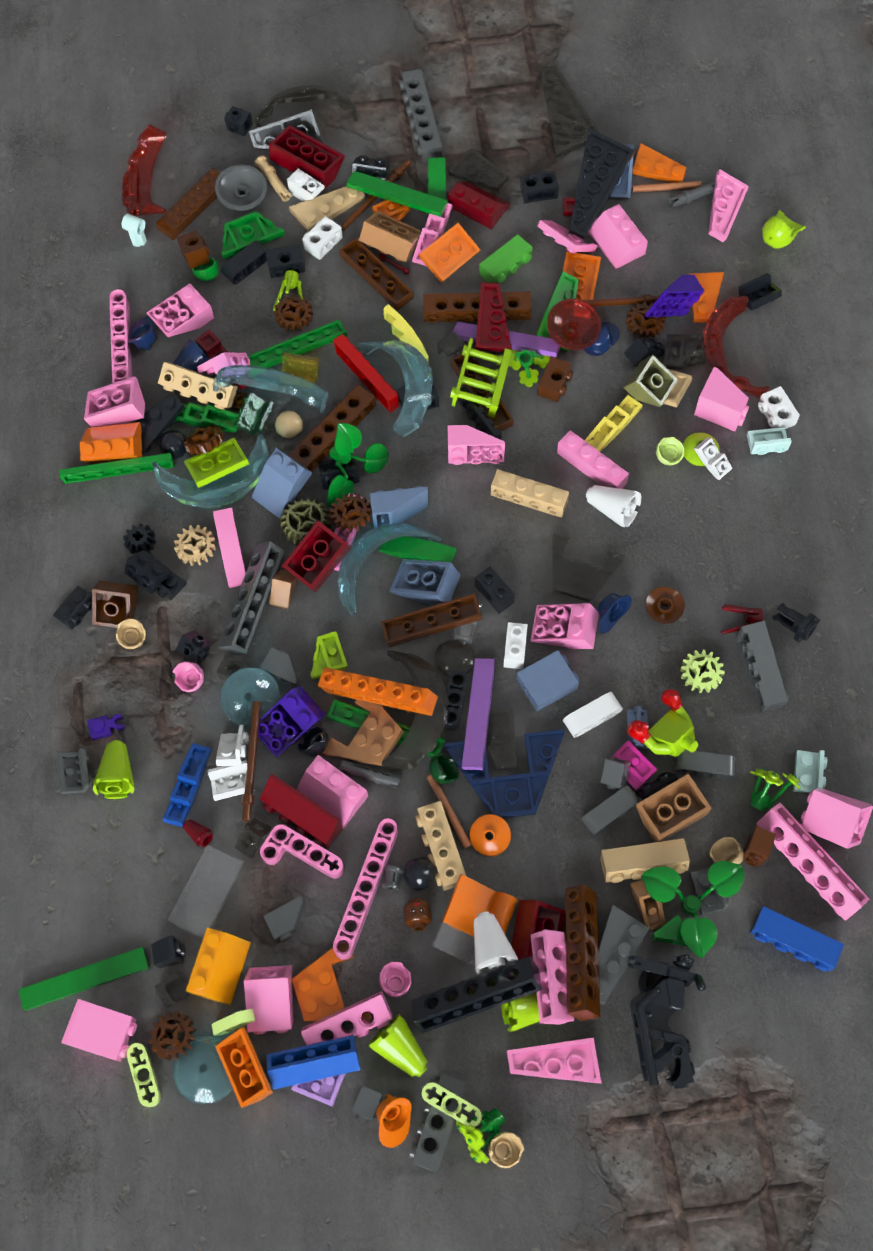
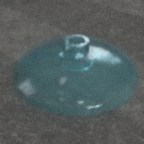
(253, 681)
(199, 1086)

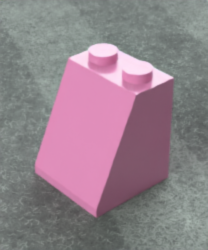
(722, 402)
(836, 817)
(271, 998)
(99, 1030)

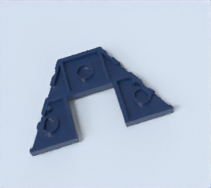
(517, 793)

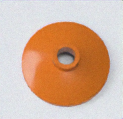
(499, 829)

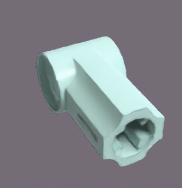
(135, 228)

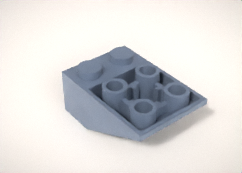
(397, 505)

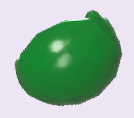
(207, 271)

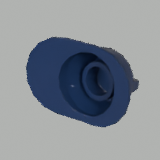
(143, 333)
(608, 337)
(612, 609)

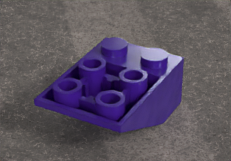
(677, 298)
(289, 720)

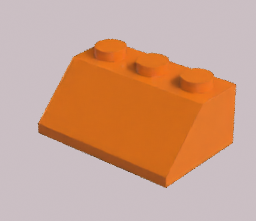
(111, 443)
(244, 1068)

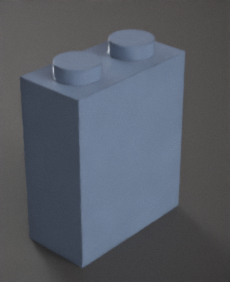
(548, 680)

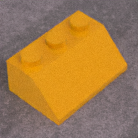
(218, 966)

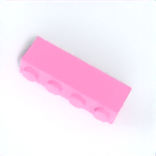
(591, 461)

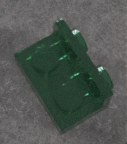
(253, 414)

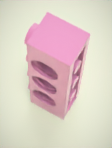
(550, 957)
(375, 1004)

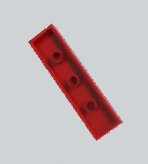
(366, 373)

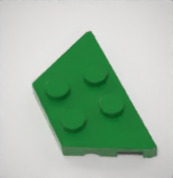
(246, 230)

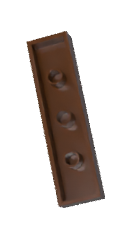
(189, 206)
(376, 274)
(502, 417)
(431, 620)

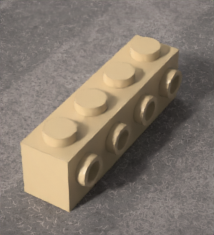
(195, 384)
(529, 493)
(441, 844)
(634, 860)

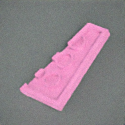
(562, 1060)

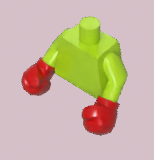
(671, 733)

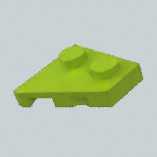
(328, 655)

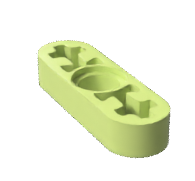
(233, 1022)
(142, 1093)
(469, 1108)

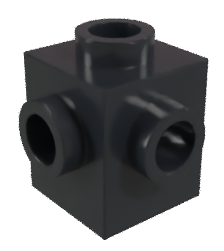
(238, 121)
(193, 646)

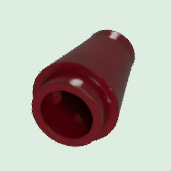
(199, 834)

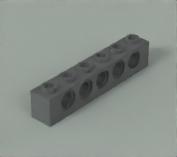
(421, 115)
(251, 598)

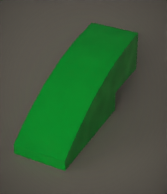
(437, 177)

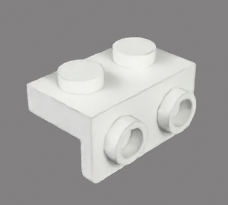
(228, 781)

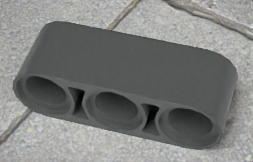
(706, 765)
(610, 810)

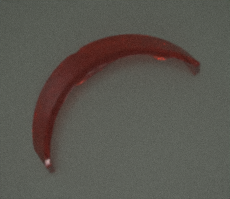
(138, 177)
(713, 337)

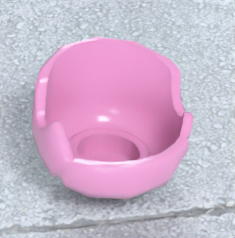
(188, 676)
(395, 979)

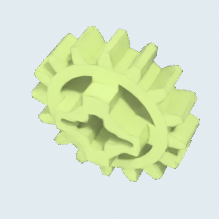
(694, 667)

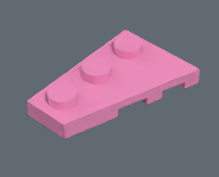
(561, 236)

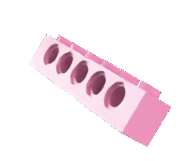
(822, 866)

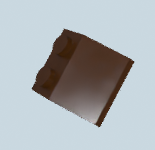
(113, 603)

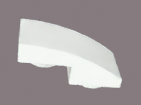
(711, 457)

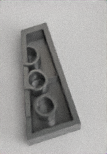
(761, 666)
(618, 942)

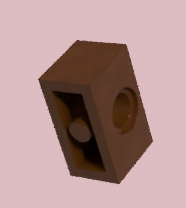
(194, 249)
(558, 370)
(758, 846)

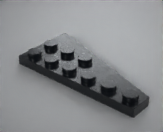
(599, 174)

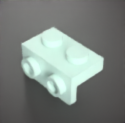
(768, 441)

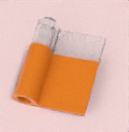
(457, 926)

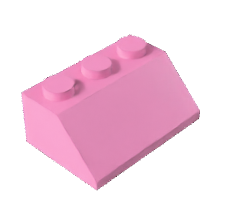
(618, 237)
(115, 404)
(332, 790)

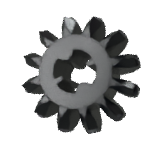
(143, 533)

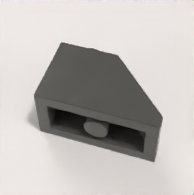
(279, 667)
(285, 919)

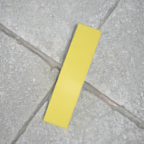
(403, 330)
(614, 423)

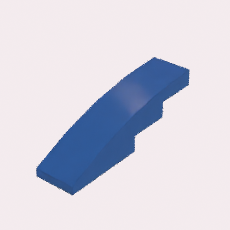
(187, 785)

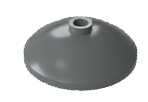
(238, 181)

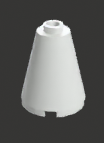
(615, 503)
(491, 944)

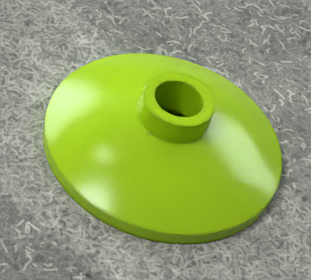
(691, 442)

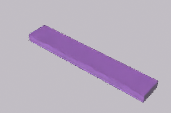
(518, 341)
(478, 714)

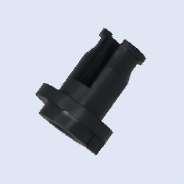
(802, 627)

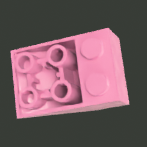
(182, 312)
(473, 446)
(565, 625)

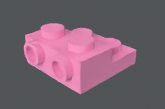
(223, 360)

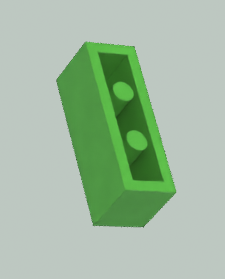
(505, 260)

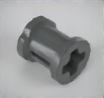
(392, 878)

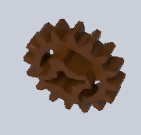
(293, 313)
(644, 325)
(204, 440)
(350, 512)
(163, 1039)

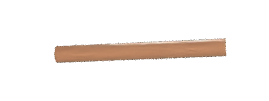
(666, 186)
(449, 812)

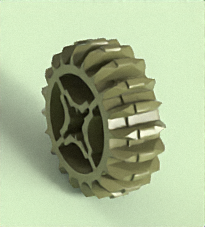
(303, 515)

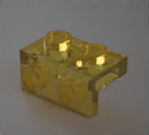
(301, 366)

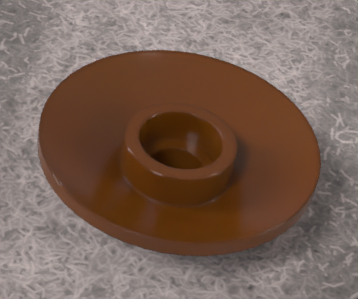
(665, 597)

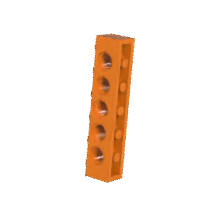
(378, 691)

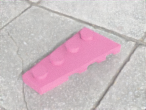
(726, 204)

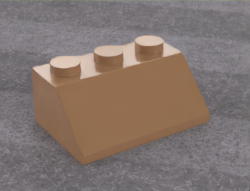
(390, 236)
(672, 809)

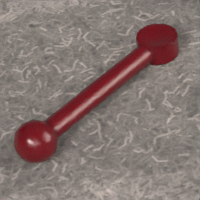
(382, 257)

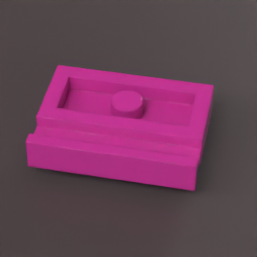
(640, 768)

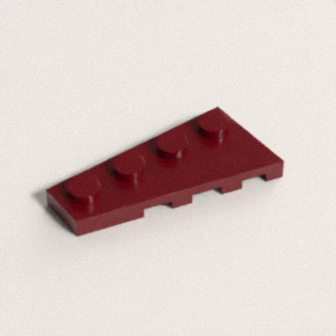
(492, 325)

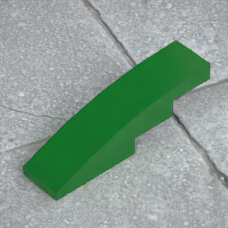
(204, 416)
(418, 549)

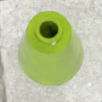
(114, 772)
(521, 1012)
(400, 1047)

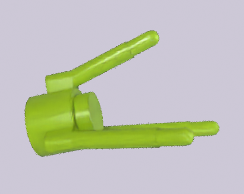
(290, 282)

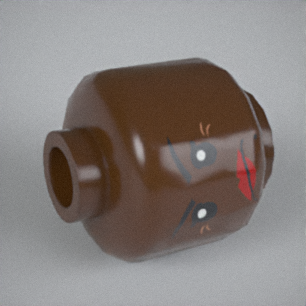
(417, 914)

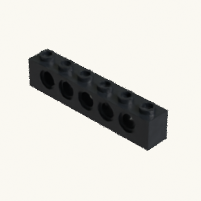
(476, 994)

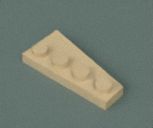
(327, 205)

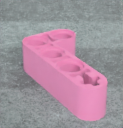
(305, 854)

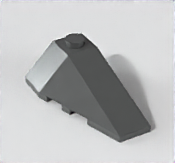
(303, 121)

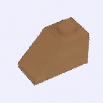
(648, 908)

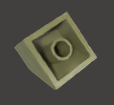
(650, 382)

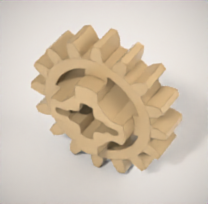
(204, 545)

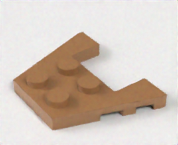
(372, 741)

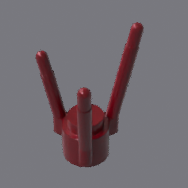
(751, 615)

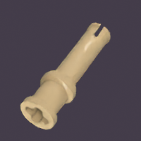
(269, 172)

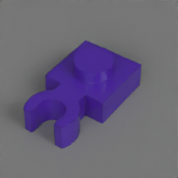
(102, 726)

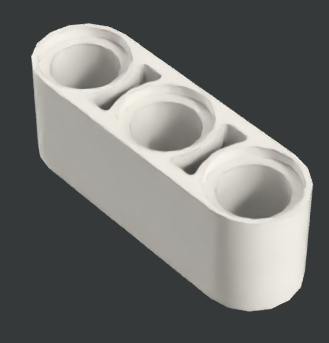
(592, 714)

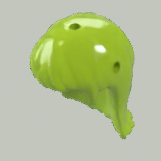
(780, 230)

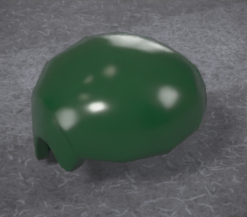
(443, 769)

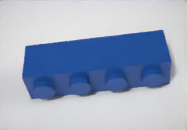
(797, 939)
(313, 1062)

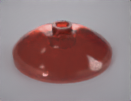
(577, 316)

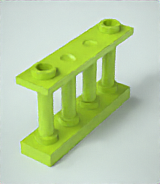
(497, 374)

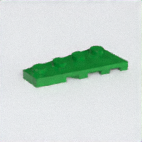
(565, 289)

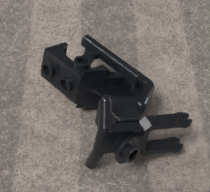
(651, 1019)

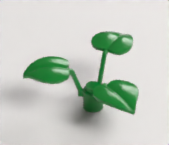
(346, 440)
(696, 933)

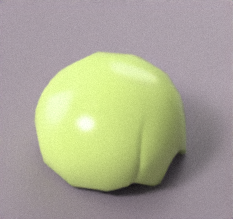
(669, 451)

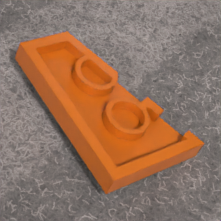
(657, 166)
(706, 304)

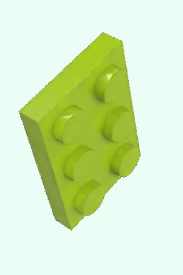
(217, 463)

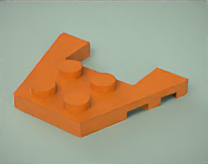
(319, 990)

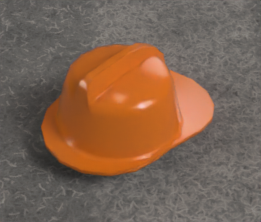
(393, 1120)

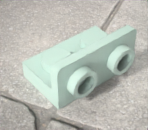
(809, 770)

